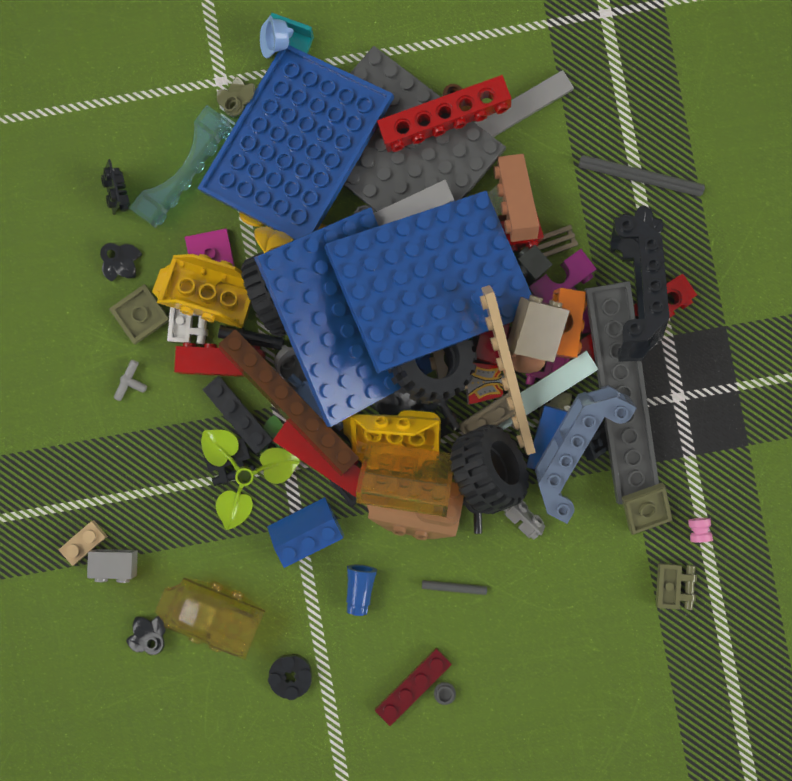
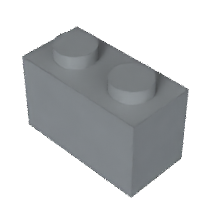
(112, 564)

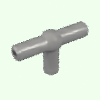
(126, 380)

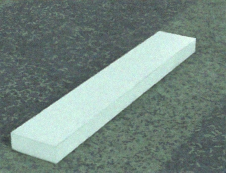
(555, 384)

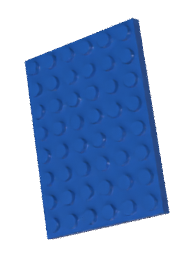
(296, 143)
(422, 278)
(322, 322)

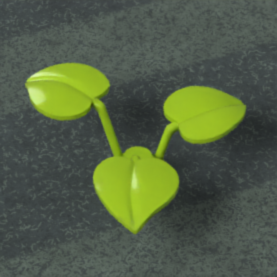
(277, 466)

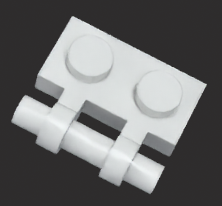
(181, 328)

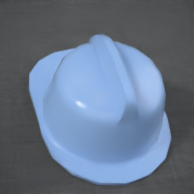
(274, 36)

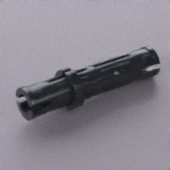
(254, 338)

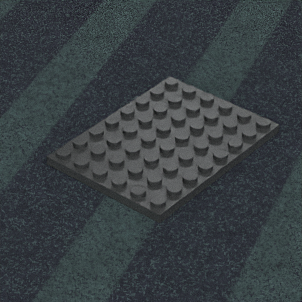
(388, 177)

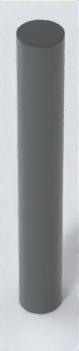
(454, 587)

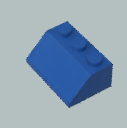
(305, 532)

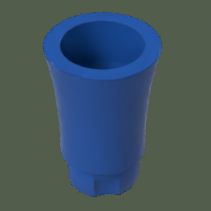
(359, 588)

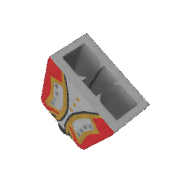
(485, 384)

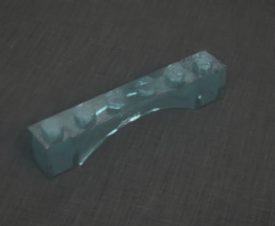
(156, 202)

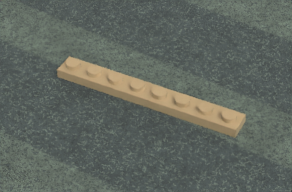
(505, 364)

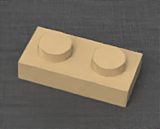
(82, 543)

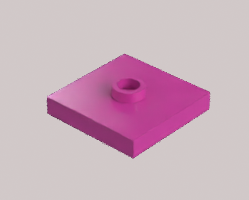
(213, 244)

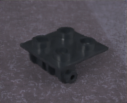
(114, 182)

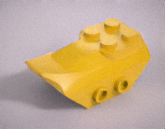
(204, 289)
(406, 429)

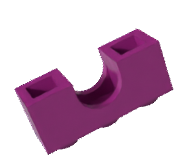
(577, 269)

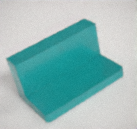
(302, 35)

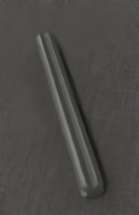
(641, 175)

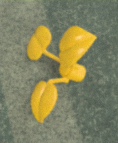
(267, 237)

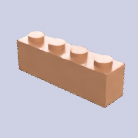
(517, 198)

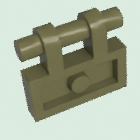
(669, 586)

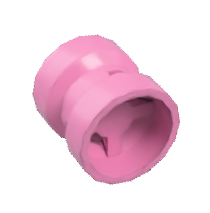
(700, 530)

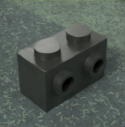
(532, 263)

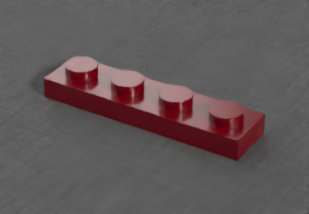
(413, 686)

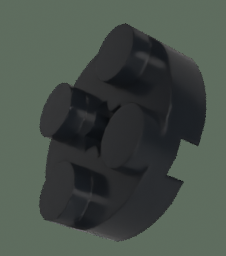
(290, 689)

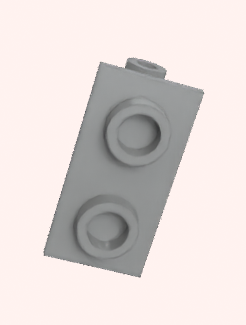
(531, 525)

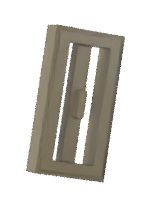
(571, 236)

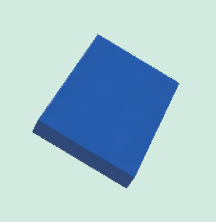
(547, 427)

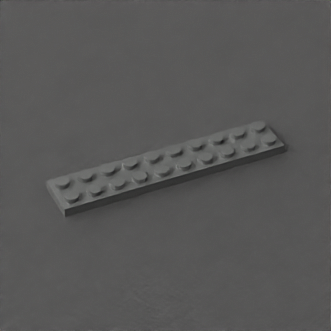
(630, 442)

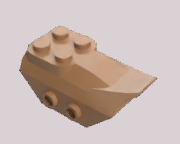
(418, 524)

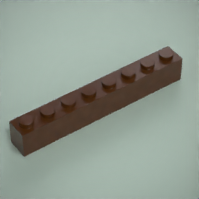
(288, 402)

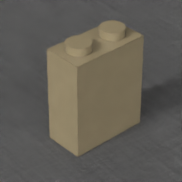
(537, 328)

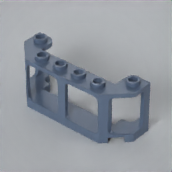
(572, 440)

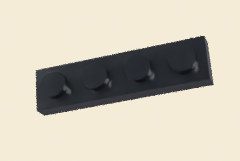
(238, 415)

